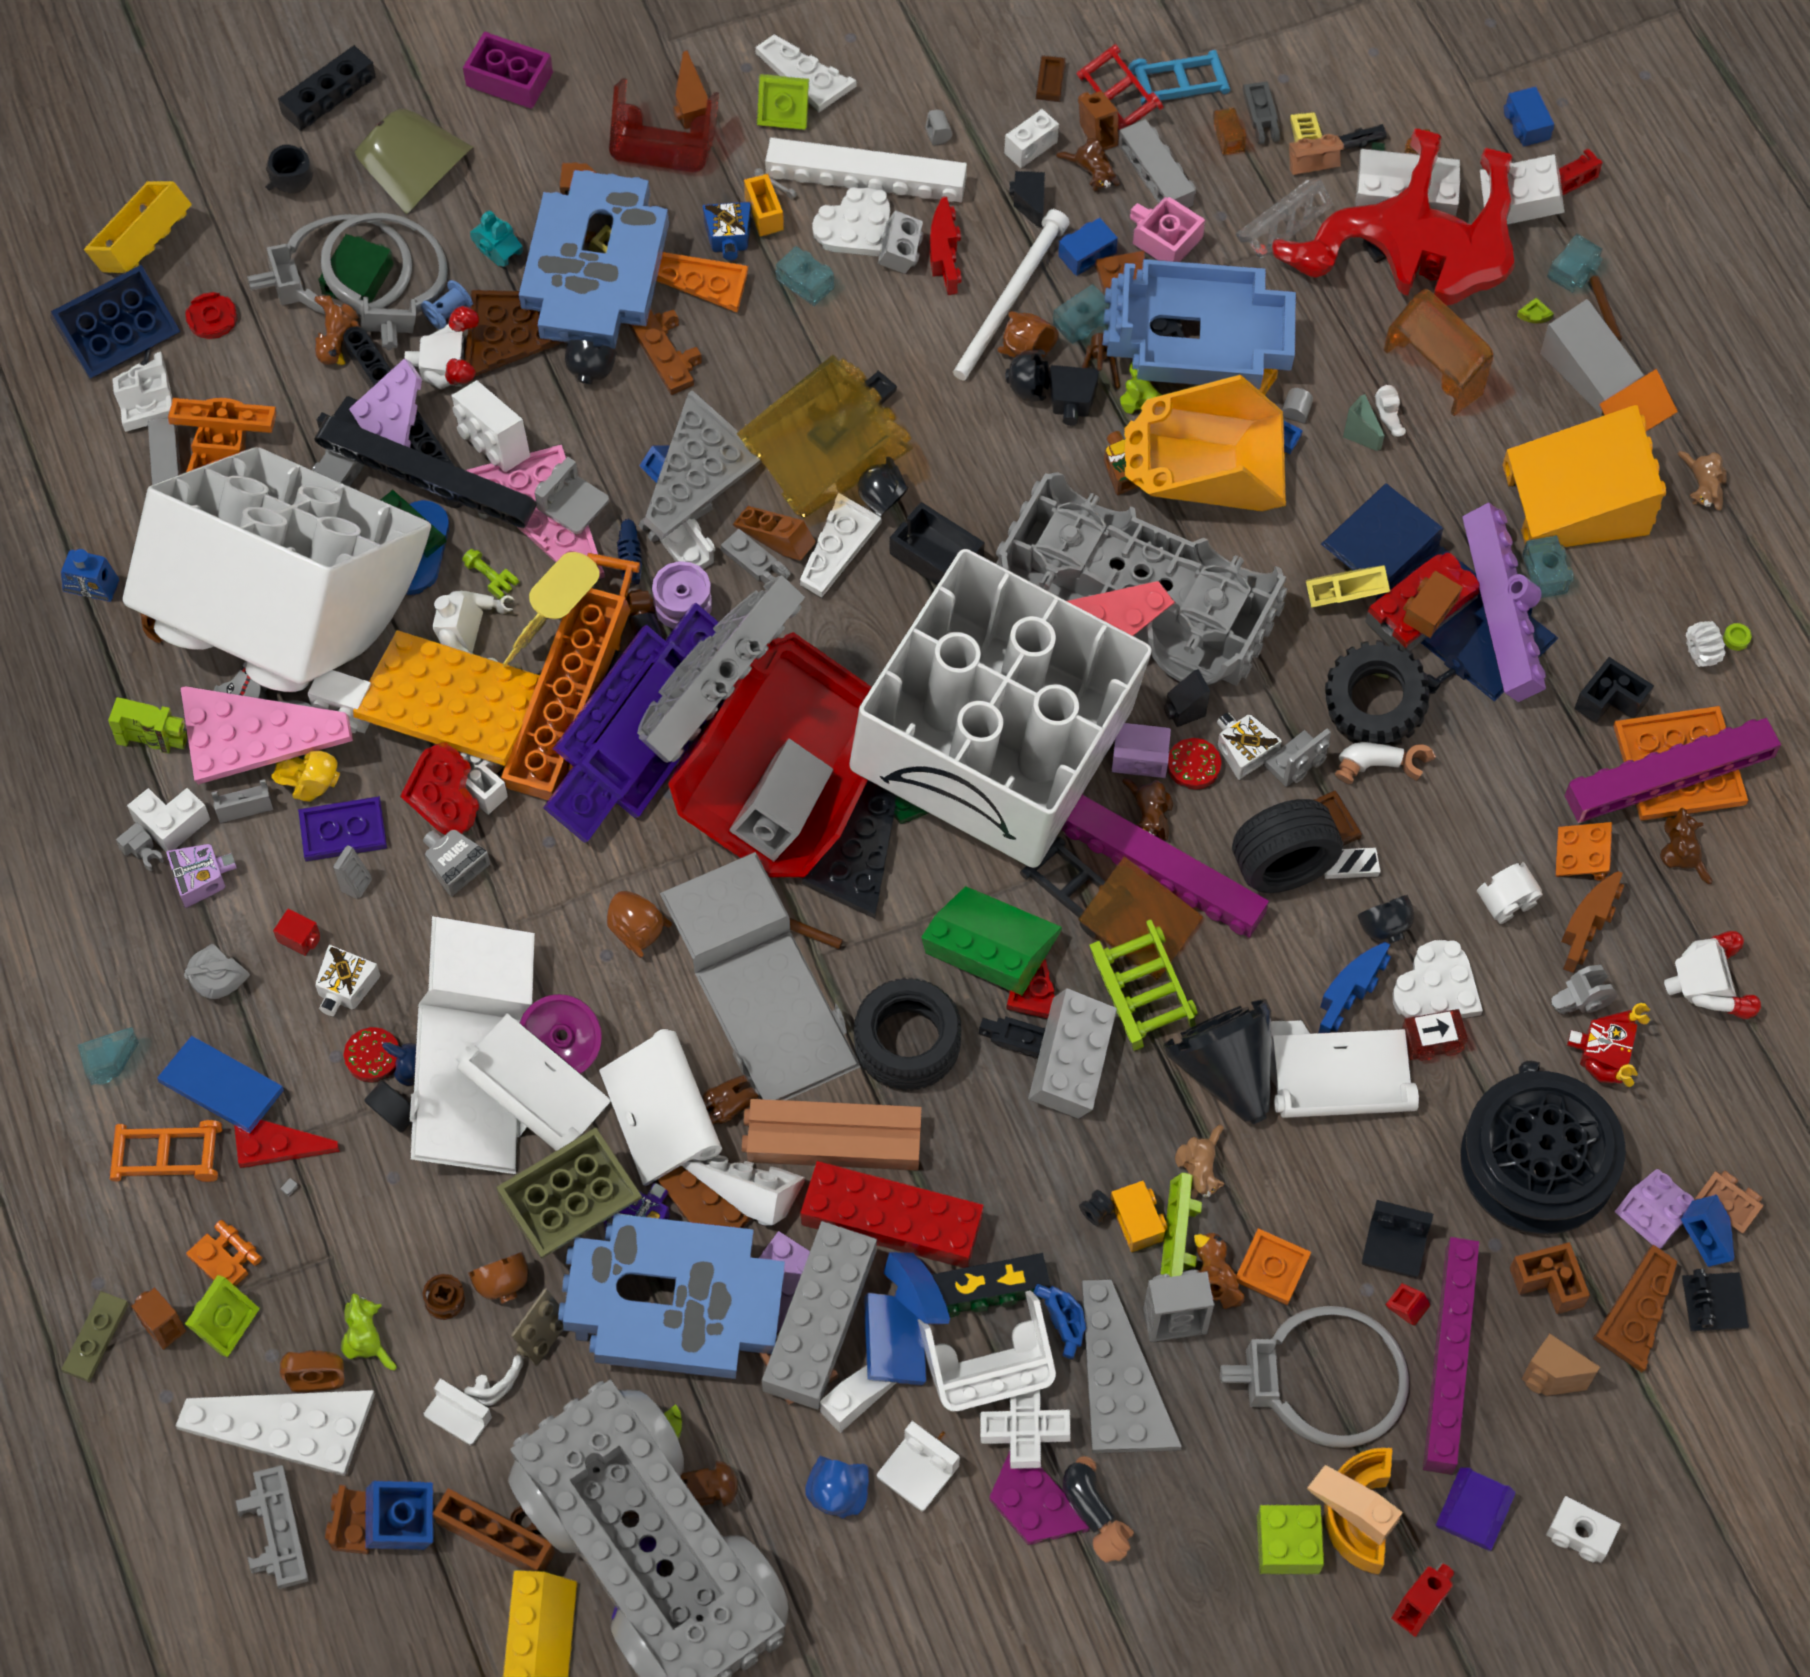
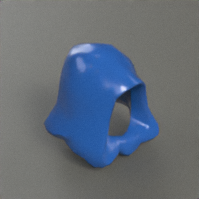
(837, 1487)

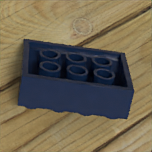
(114, 322)

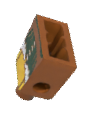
(1115, 463)

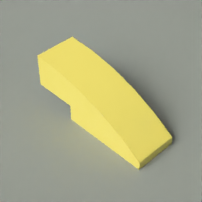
(1347, 585)

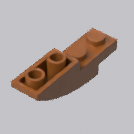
(1590, 916)

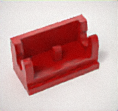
(1579, 172)

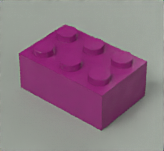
(508, 70)

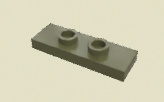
(95, 1336)

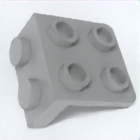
(569, 498)

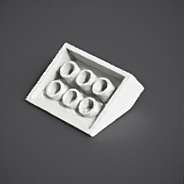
(1389, 173)

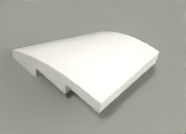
(143, 393)

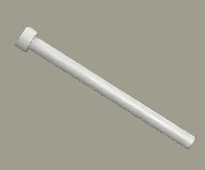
(1054, 225)

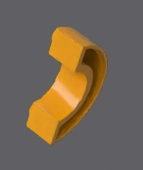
(1371, 1470)

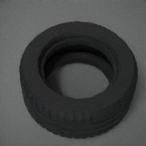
(1287, 845)
(901, 997)

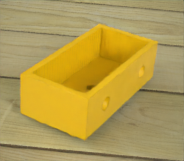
(137, 232)

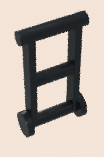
(1064, 894)

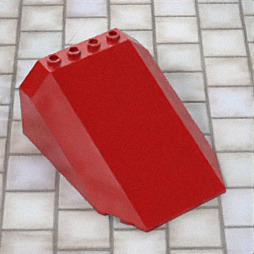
(785, 696)

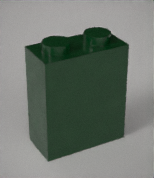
(359, 267)

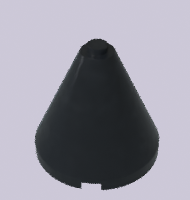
(1231, 1058)

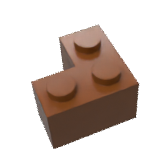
(1555, 1270)

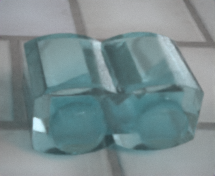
(1575, 263)

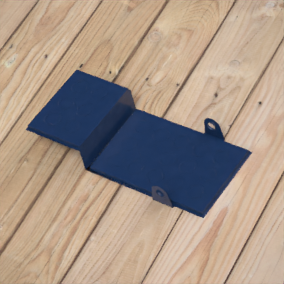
(1403, 538)

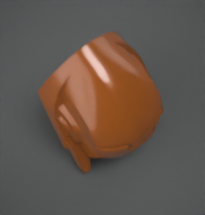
(1028, 332)
(635, 921)

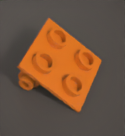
(1584, 850)

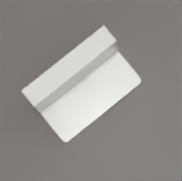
(457, 1413)

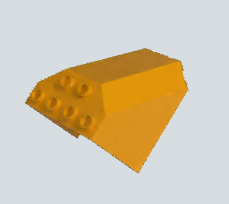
(1210, 446)

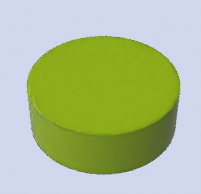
(1737, 637)

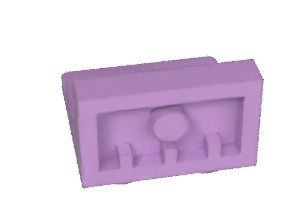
(1141, 750)
(1655, 1208)

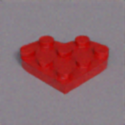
(439, 790)

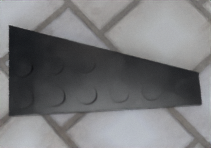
(857, 860)

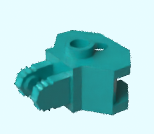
(496, 239)

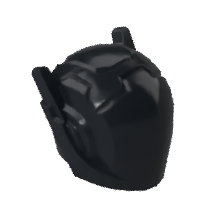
(289, 169)
(882, 486)

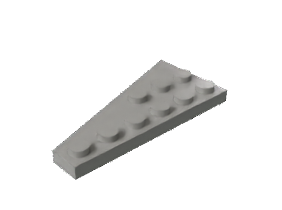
(1121, 1390)

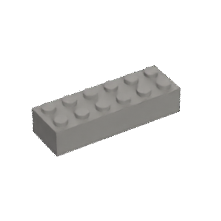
(819, 1315)

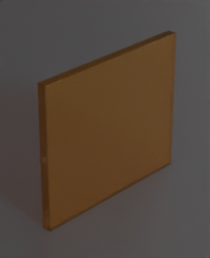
(1130, 900)

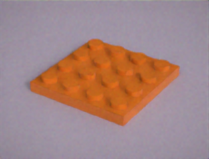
(1658, 734)

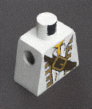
(1245, 743)
(344, 980)

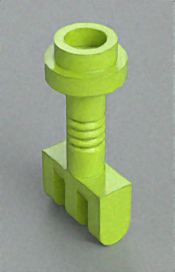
(473, 559)

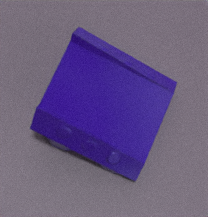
(1475, 1508)

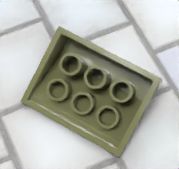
(567, 1193)

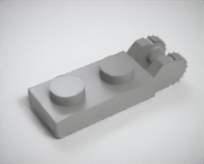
(753, 557)

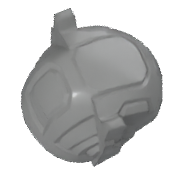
(214, 974)

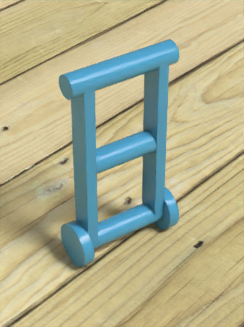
(1141, 69)

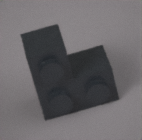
(1616, 687)

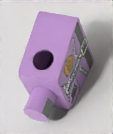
(199, 872)

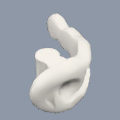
(1388, 405)
(490, 1395)

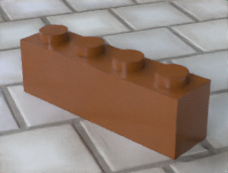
(493, 1532)

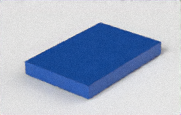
(893, 1341)

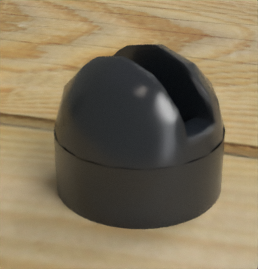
(1529, 1065)

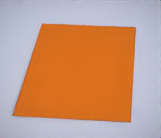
(1648, 394)

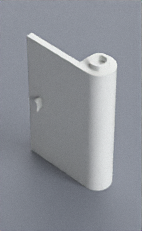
(1326, 1079)
(533, 1083)
(667, 1107)

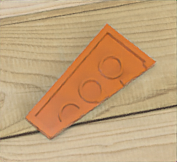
(704, 278)

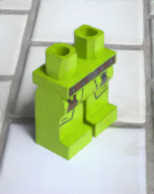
(146, 725)

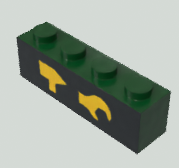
(991, 1283)

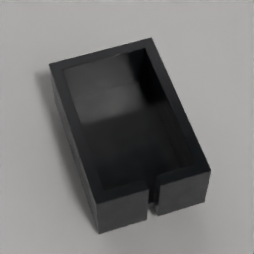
(931, 542)

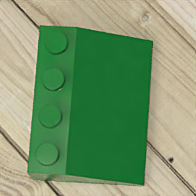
(990, 939)

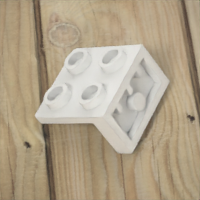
(919, 1467)

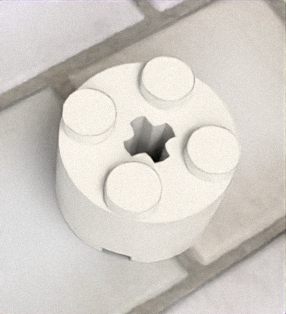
(1510, 891)

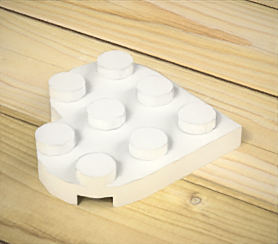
(854, 225)
(1437, 983)

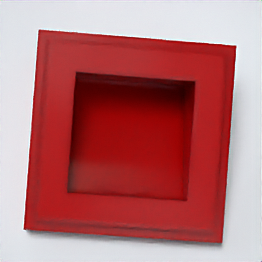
(1408, 1304)

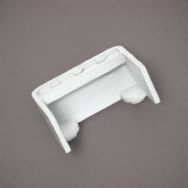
(996, 1375)

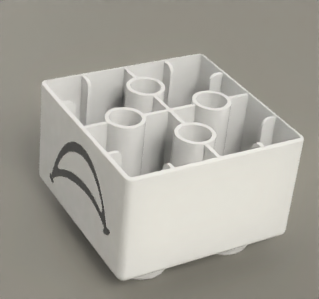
(998, 707)

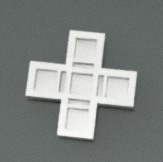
(1025, 1428)

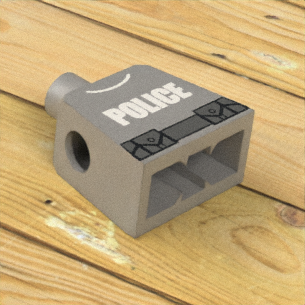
(454, 859)

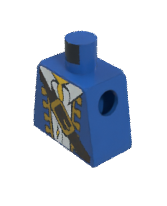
(728, 227)

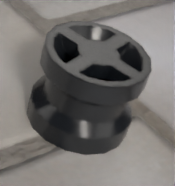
(1097, 1207)

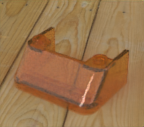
(1447, 344)

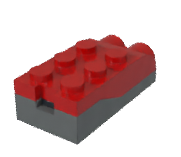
(1387, 613)

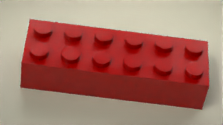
(894, 1214)

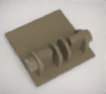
(538, 1328)

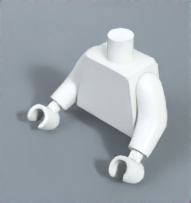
(460, 617)

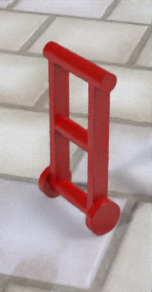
(1152, 100)

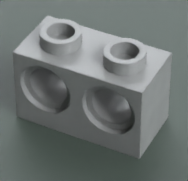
(900, 242)

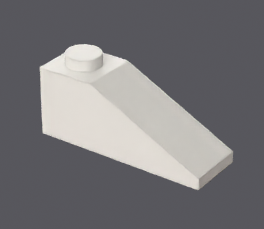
(852, 1398)

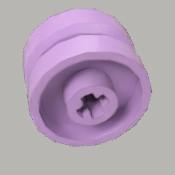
(679, 587)

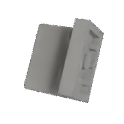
(1298, 756)

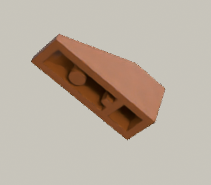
(690, 94)

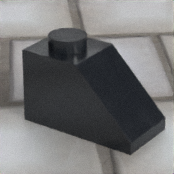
(1029, 195)
(1188, 699)

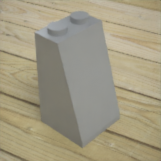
(1589, 355)
(781, 800)

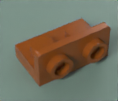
(348, 1526)

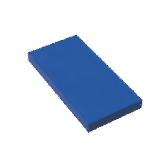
(220, 1084)

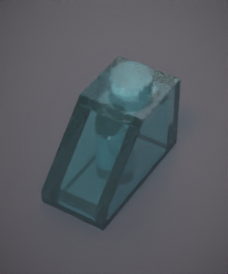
(107, 1055)

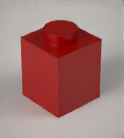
(297, 932)

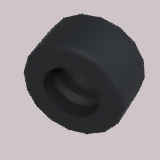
(390, 1106)

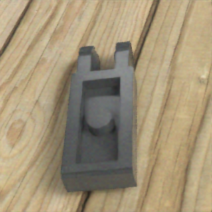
(1261, 110)

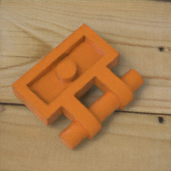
(215, 1260)

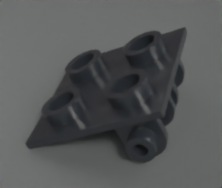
(1714, 1301)

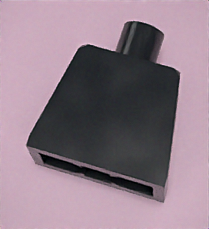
(1072, 391)

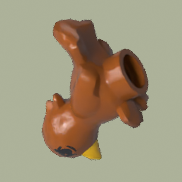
(337, 321)
(1221, 1277)

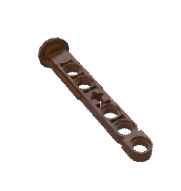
(703, 1484)

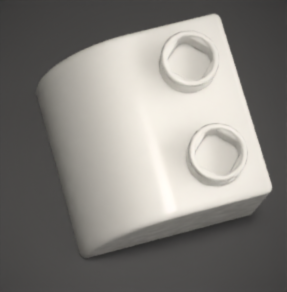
(267, 579)

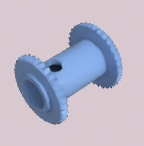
(443, 307)

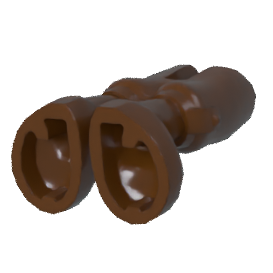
(729, 1099)

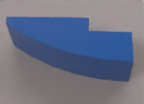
(916, 1288)

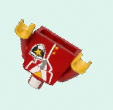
(1609, 1045)

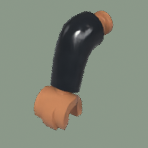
(1081, 1493)

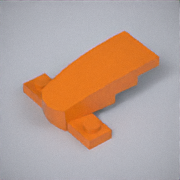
(220, 426)

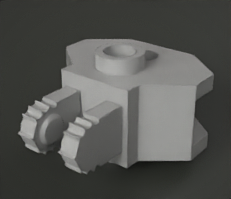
(1585, 992)

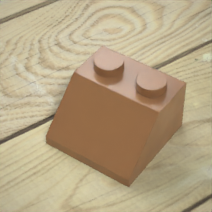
(1558, 1369)

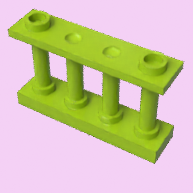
(1125, 1006)

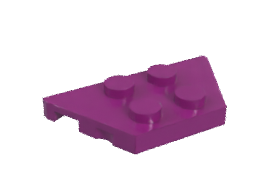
(1034, 1504)

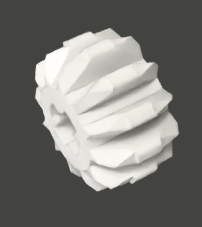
(1705, 643)

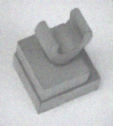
(139, 843)

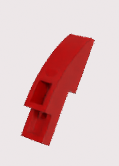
(944, 245)

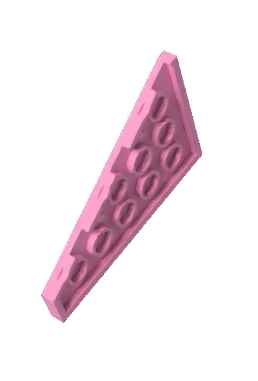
(541, 529)
(245, 732)

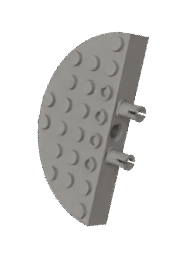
(715, 666)

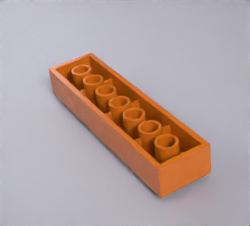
(567, 682)

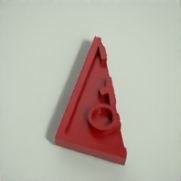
(1037, 996)
(278, 1143)

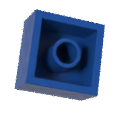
(399, 1515)

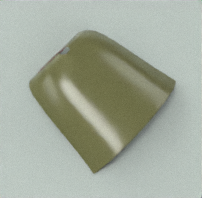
(409, 155)

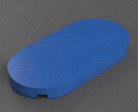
(429, 567)

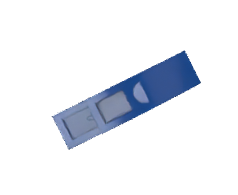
(1351, 983)

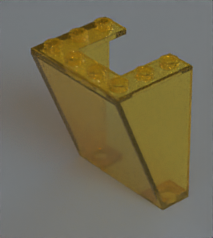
(824, 435)

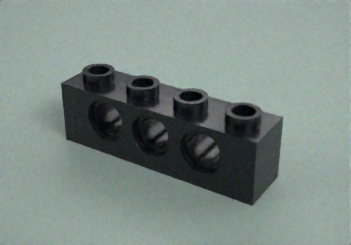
(327, 88)

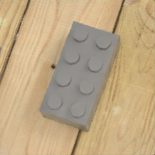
(1072, 1053)

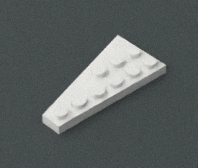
(299, 1428)

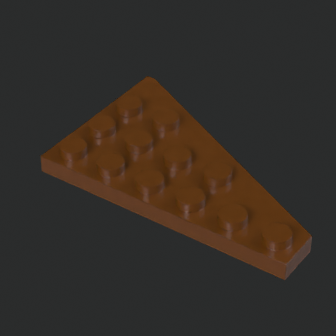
(503, 331)

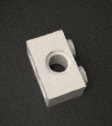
(1599, 1527)

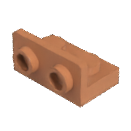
(1315, 154)
(1739, 1204)

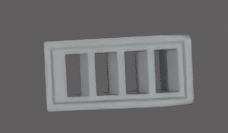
(351, 873)

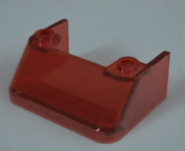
(660, 146)

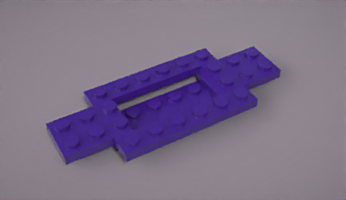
(619, 763)

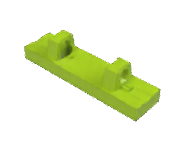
(1179, 1208)

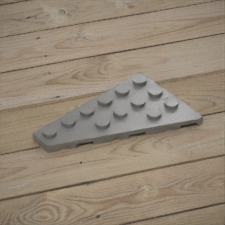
(698, 467)

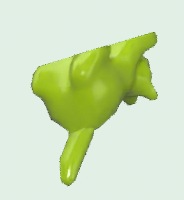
(1137, 392)
(362, 1336)

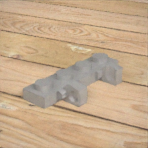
(274, 1504)

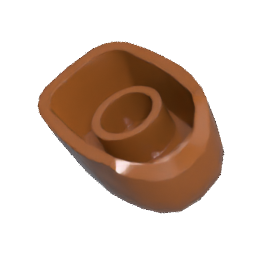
(312, 1371)

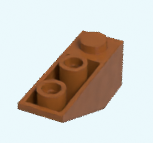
(778, 532)

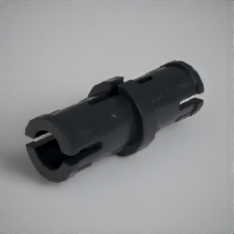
(1375, 133)

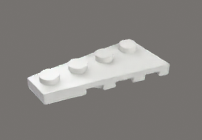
(786, 60)
(842, 538)

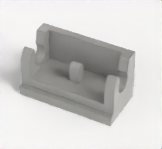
(242, 802)

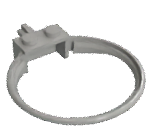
(285, 277)
(386, 321)
(1263, 1379)

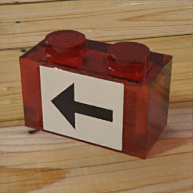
(1435, 1035)

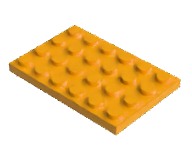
(448, 697)

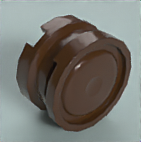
(443, 1296)

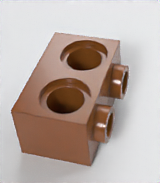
(158, 1317)

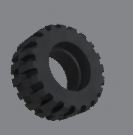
(1369, 661)

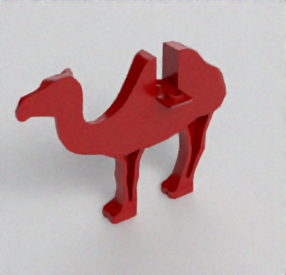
(1409, 232)

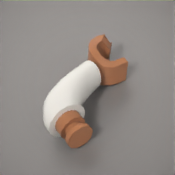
(1366, 754)

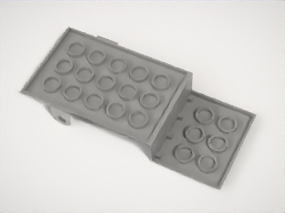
(759, 980)

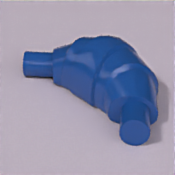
(1065, 1315)

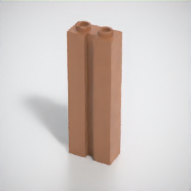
(832, 1134)

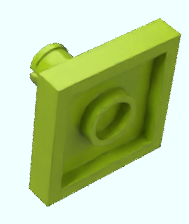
(783, 101)
(222, 1316)

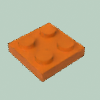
(1272, 1266)

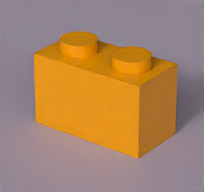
(764, 205)
(1138, 1216)

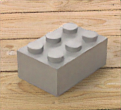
(1178, 1306)

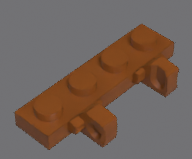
(670, 365)

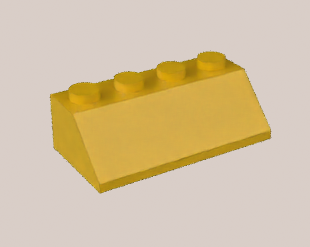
(540, 1625)

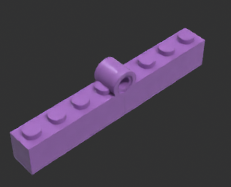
(1506, 602)

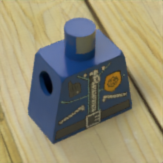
(89, 575)

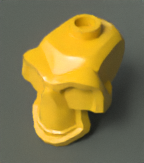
(308, 775)

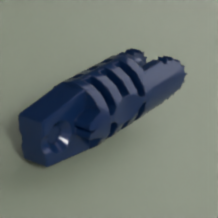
(629, 548)

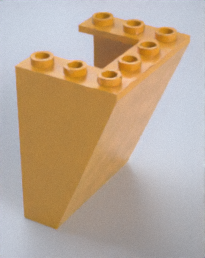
(1588, 481)

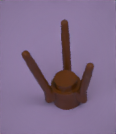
(1099, 352)

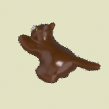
(1095, 161)
(1153, 804)
(1684, 847)

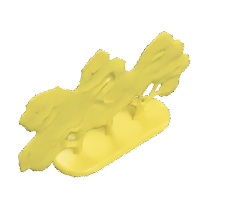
(557, 594)

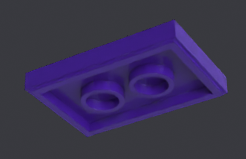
(335, 826)

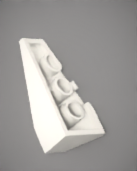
(753, 1191)

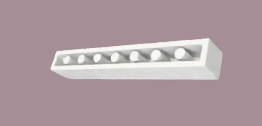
(865, 169)

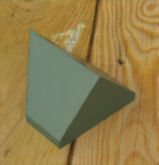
(1363, 425)

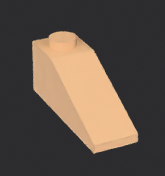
(1356, 1503)

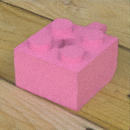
(1166, 230)

